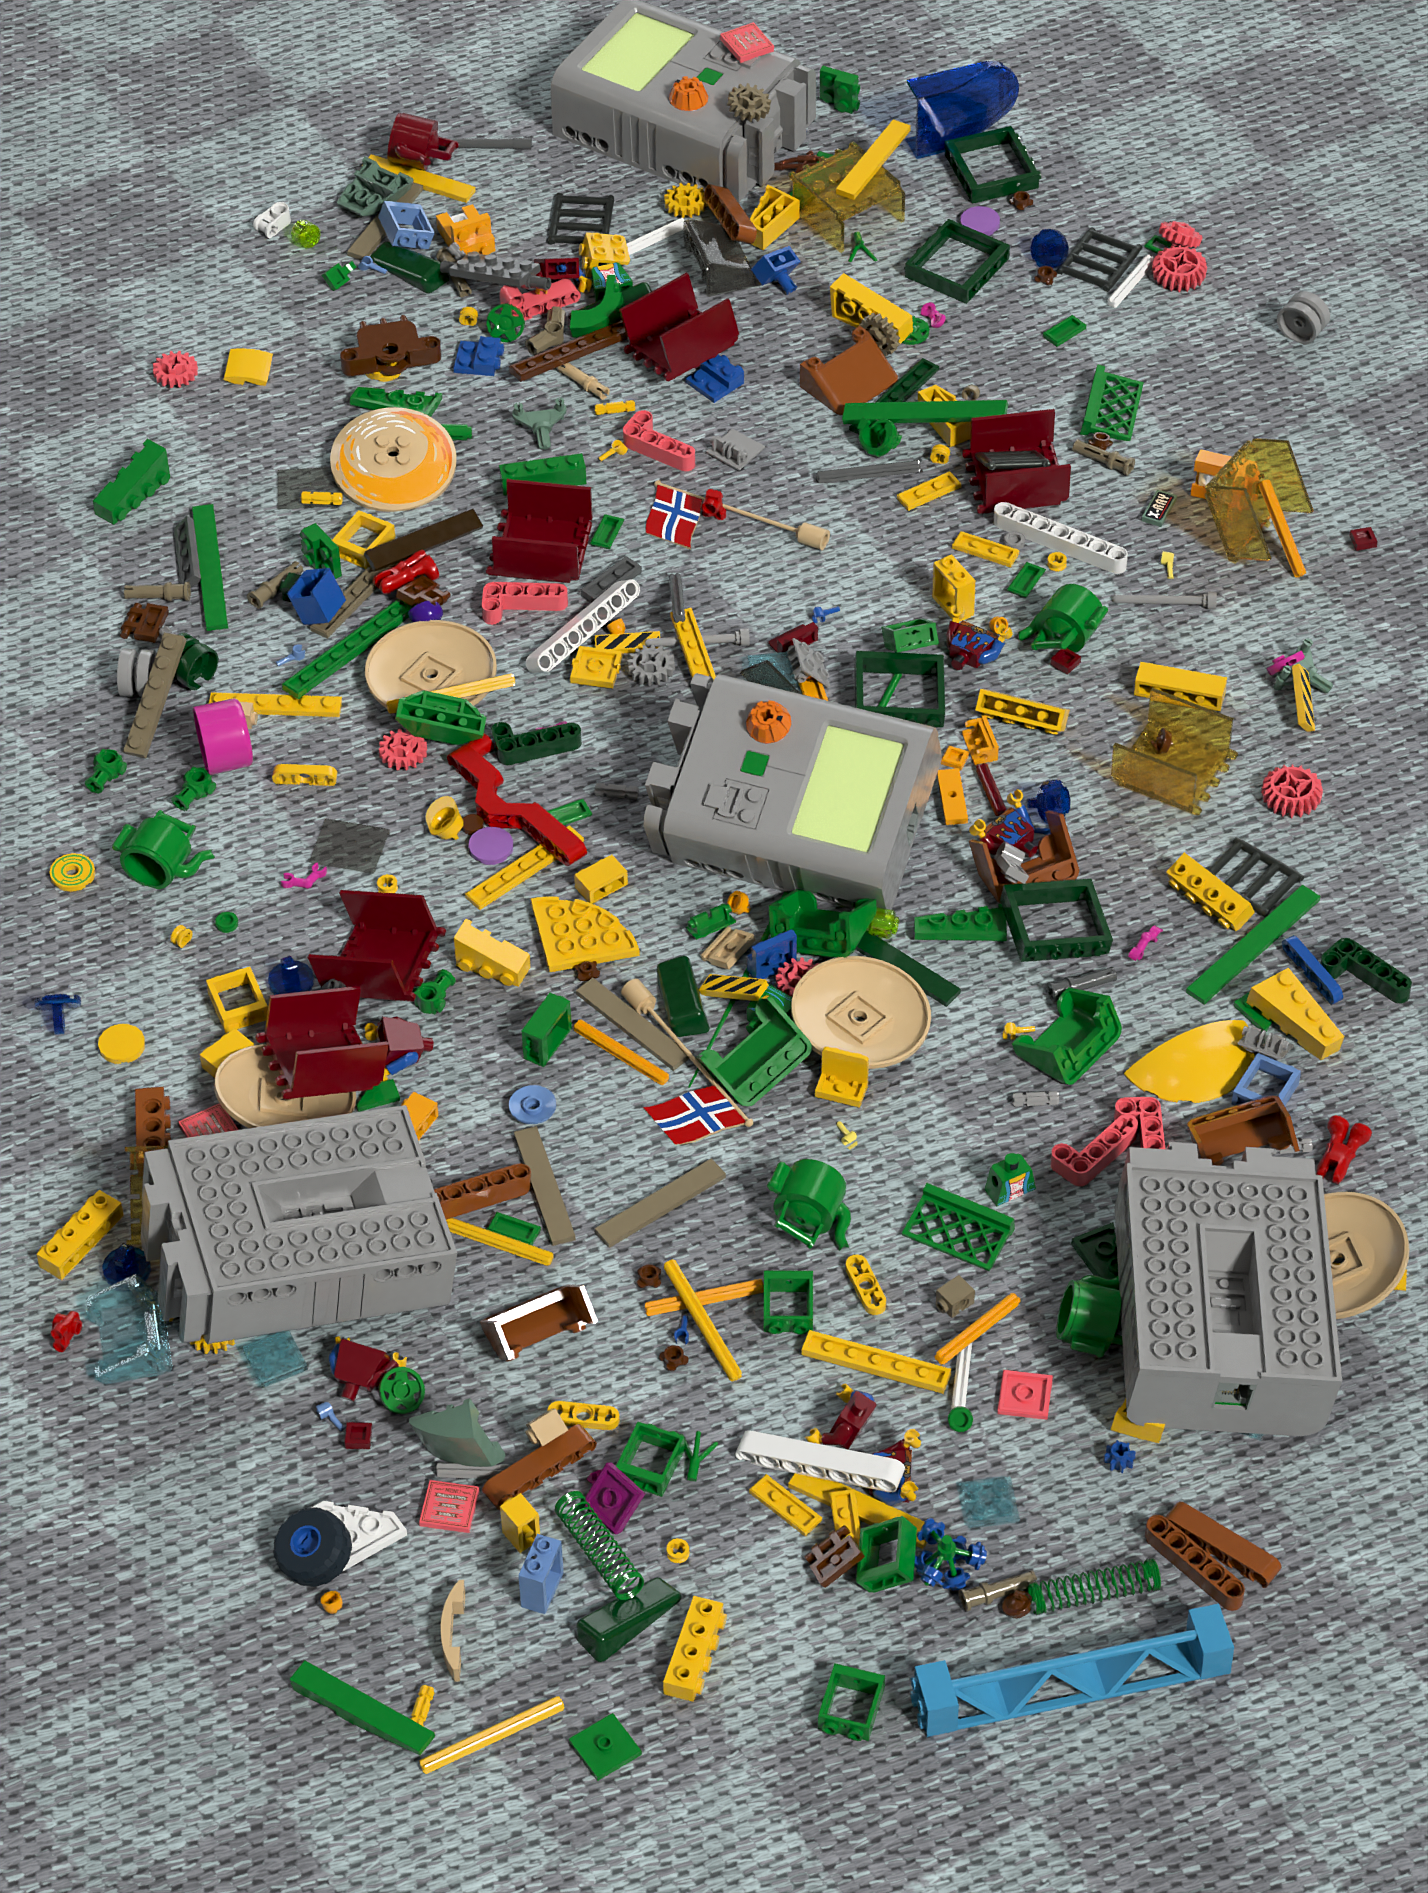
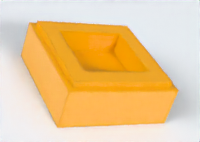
(955, 757)

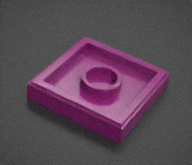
(614, 1498)

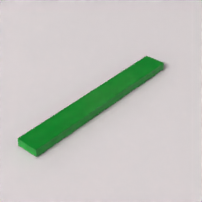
(923, 411)
(210, 567)
(347, 649)
(1253, 944)

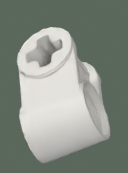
(274, 219)

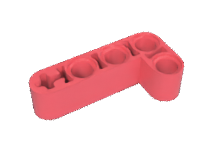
(531, 304)
(641, 438)
(521, 597)
(1149, 1117)
(1095, 1157)

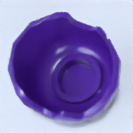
(425, 612)

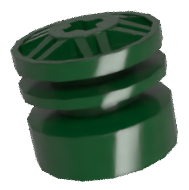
(196, 662)

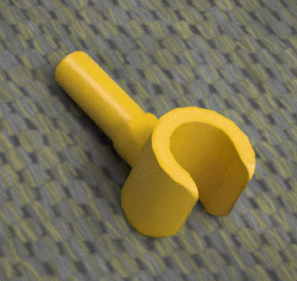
(617, 447)
(1010, 1028)

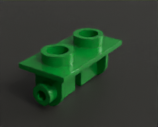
(702, 925)

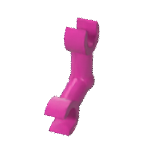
(301, 882)
(1138, 951)

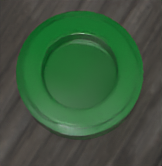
(226, 922)
(960, 1419)

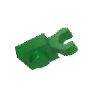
(337, 275)

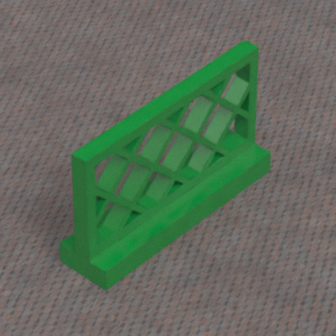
(1097, 402)
(965, 1209)

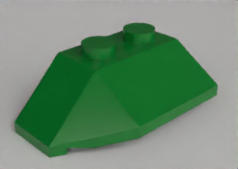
(440, 717)

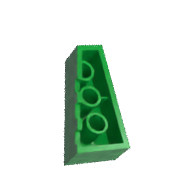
(133, 483)

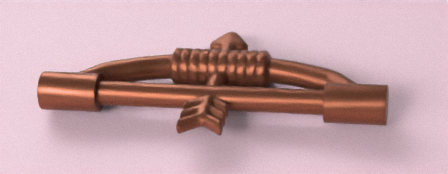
(802, 160)

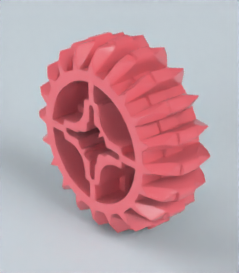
(1179, 268)
(1292, 790)

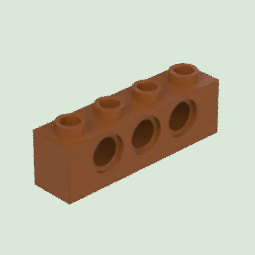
(152, 1117)

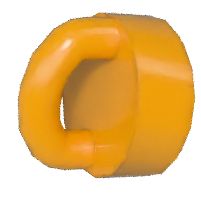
(739, 902)

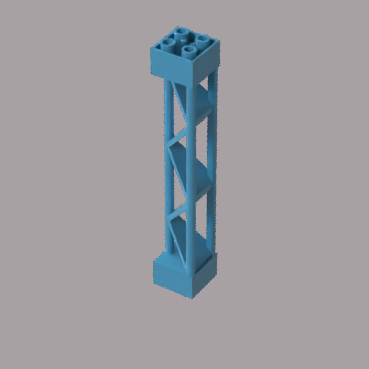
(1197, 1653)

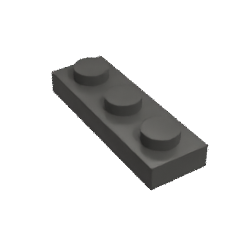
(623, 570)

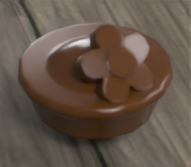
(1162, 741)
(1017, 1604)

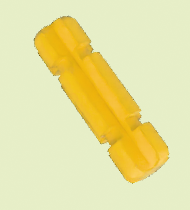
(614, 407)
(322, 498)
(422, 1704)

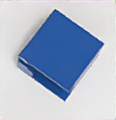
(316, 596)

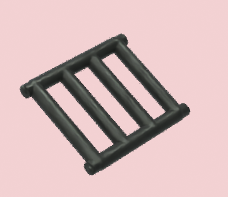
(557, 212)
(1115, 273)
(1012, 459)
(1256, 855)

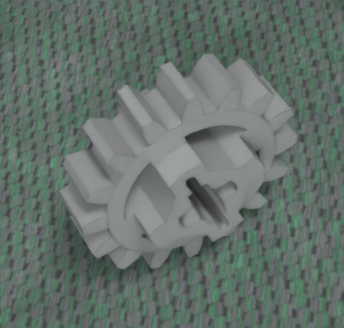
(651, 665)

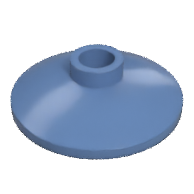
(529, 1097)

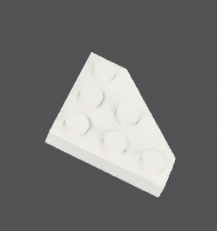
(368, 1529)

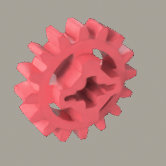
(1180, 234)
(175, 369)
(402, 749)
(791, 974)

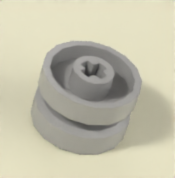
(1303, 317)
(134, 671)

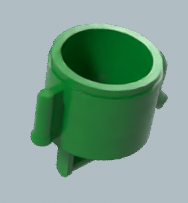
(1066, 619)
(158, 850)
(809, 1201)
(1090, 1315)

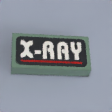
(1159, 508)

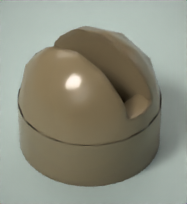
(969, 389)

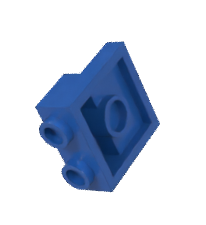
(479, 357)
(716, 378)
(771, 955)

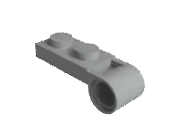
(1009, 860)

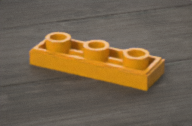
(952, 796)

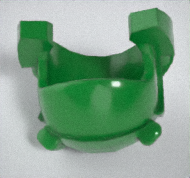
(881, 432)

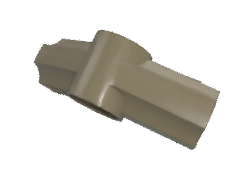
(552, 334)

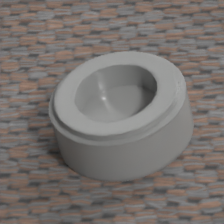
(1014, 540)

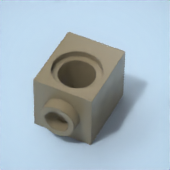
(954, 1296)

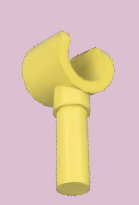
(1167, 559)
(848, 1136)

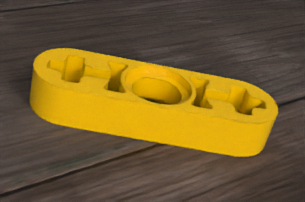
(283, 774)
(866, 1276)
(577, 1408)

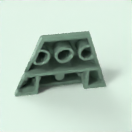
(372, 188)
(457, 1436)

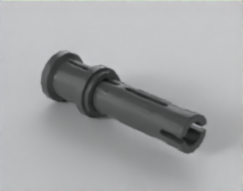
(1083, 982)

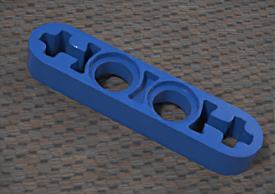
(1313, 969)

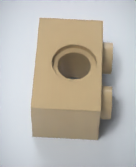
(545, 1428)

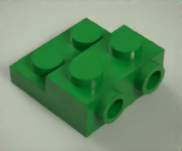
(840, 89)
(320, 550)

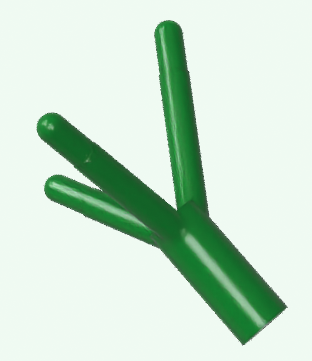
(859, 245)
(694, 1458)

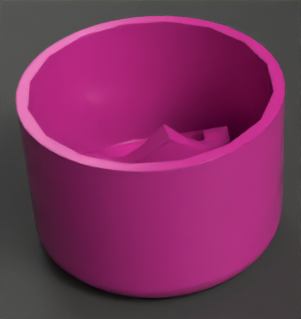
(223, 736)

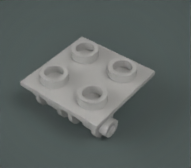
(734, 449)
(807, 663)
(1273, 1047)

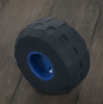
(312, 1547)

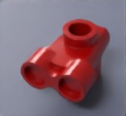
(713, 505)
(64, 1329)

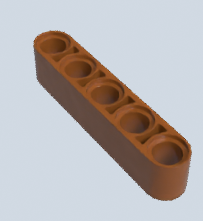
(730, 214)
(484, 1190)
(539, 1465)
(1225, 1544)
(1191, 1552)

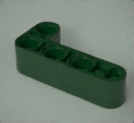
(535, 744)
(1367, 967)

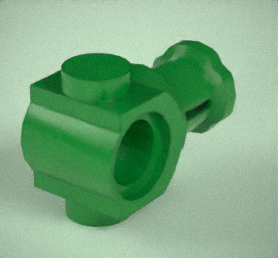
(107, 766)
(196, 785)
(431, 994)

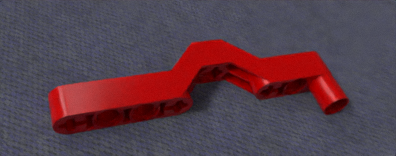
(497, 813)

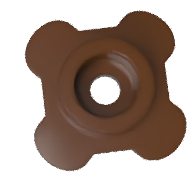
(1021, 200)
(1046, 275)
(1101, 440)
(584, 974)
(649, 1270)
(673, 1351)

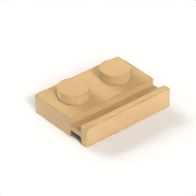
(728, 947)

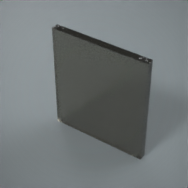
(295, 481)
(349, 846)

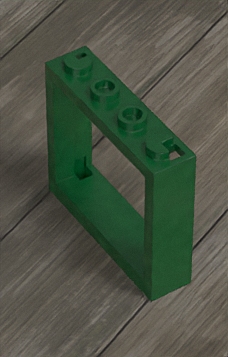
(997, 188)
(998, 252)
(902, 664)
(1055, 892)

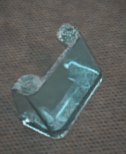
(130, 1332)

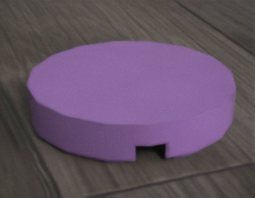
(981, 219)
(490, 845)

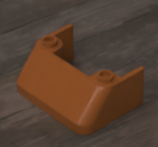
(1055, 862)
(1243, 1126)
(538, 1319)

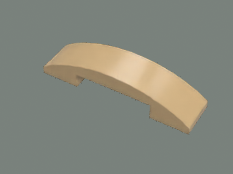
(454, 1605)

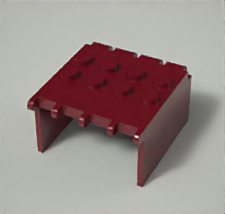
(672, 333)
(1017, 486)
(542, 532)
(385, 946)
(318, 1045)

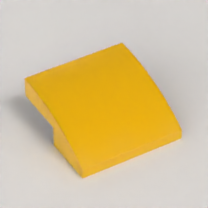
(248, 366)

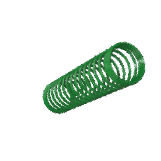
(1149, 1567)
(615, 1585)

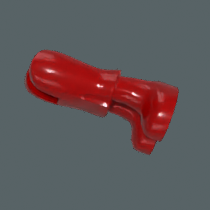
(406, 571)
(1339, 1154)

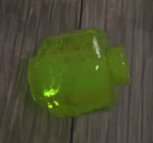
(305, 233)
(884, 923)

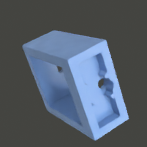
(413, 215)
(1272, 1067)
(541, 1575)

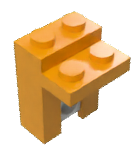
(468, 230)
(1206, 464)

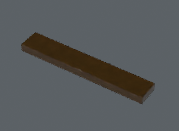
(423, 539)

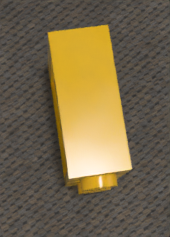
(354, 553)
(949, 575)
(234, 1018)

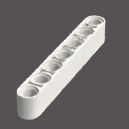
(1061, 537)
(621, 595)
(820, 1461)

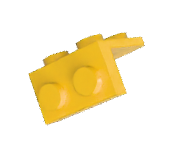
(603, 249)
(843, 1077)

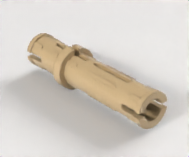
(589, 383)

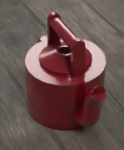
(416, 142)

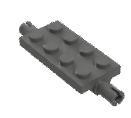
(497, 270)

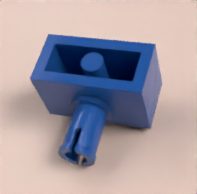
(777, 267)

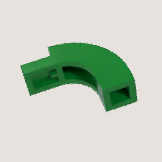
(603, 315)

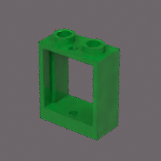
(915, 635)
(546, 1029)
(778, 1282)
(644, 1479)
(878, 1578)
(856, 1680)

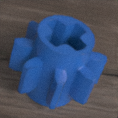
(1119, 1456)

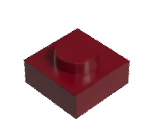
(1363, 538)
(1065, 660)
(358, 1435)

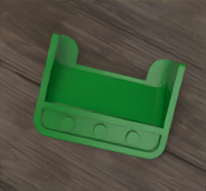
(761, 1057)

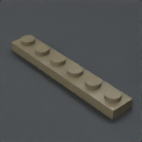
(155, 695)

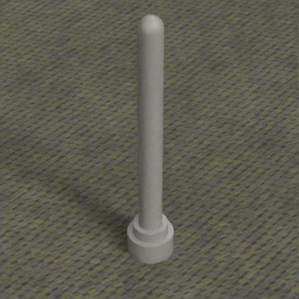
(1207, 600)
(740, 637)

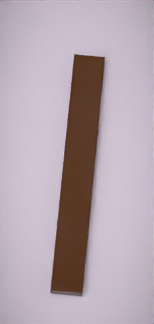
(568, 351)

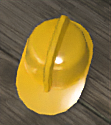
(444, 818)

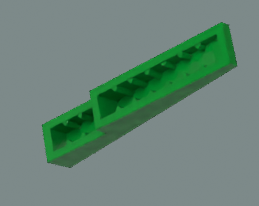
(360, 1708)

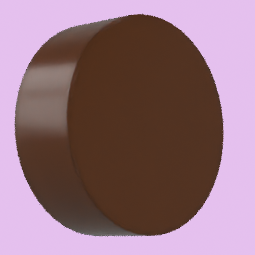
(472, 823)

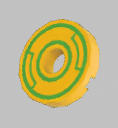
(67, 862)

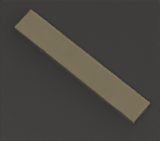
(375, 232)
(355, 596)
(632, 1024)
(545, 1186)
(660, 1203)

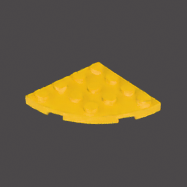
(580, 933)

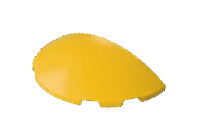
(1194, 1064)

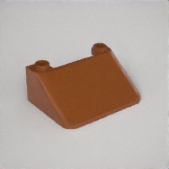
(849, 377)

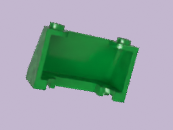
(821, 930)
(1076, 1039)

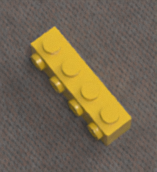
(1181, 683)
(1023, 710)
(1210, 892)
(80, 1234)
(694, 1648)

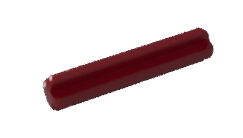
(990, 789)

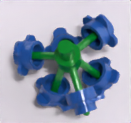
(950, 1551)

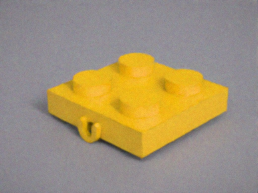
(596, 667)

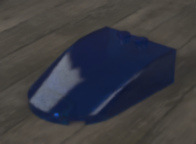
(960, 103)

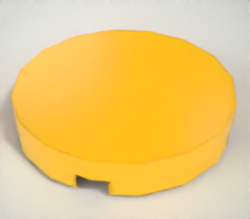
(121, 1043)

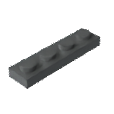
(187, 552)

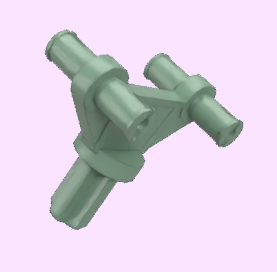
(540, 421)
(1286, 678)

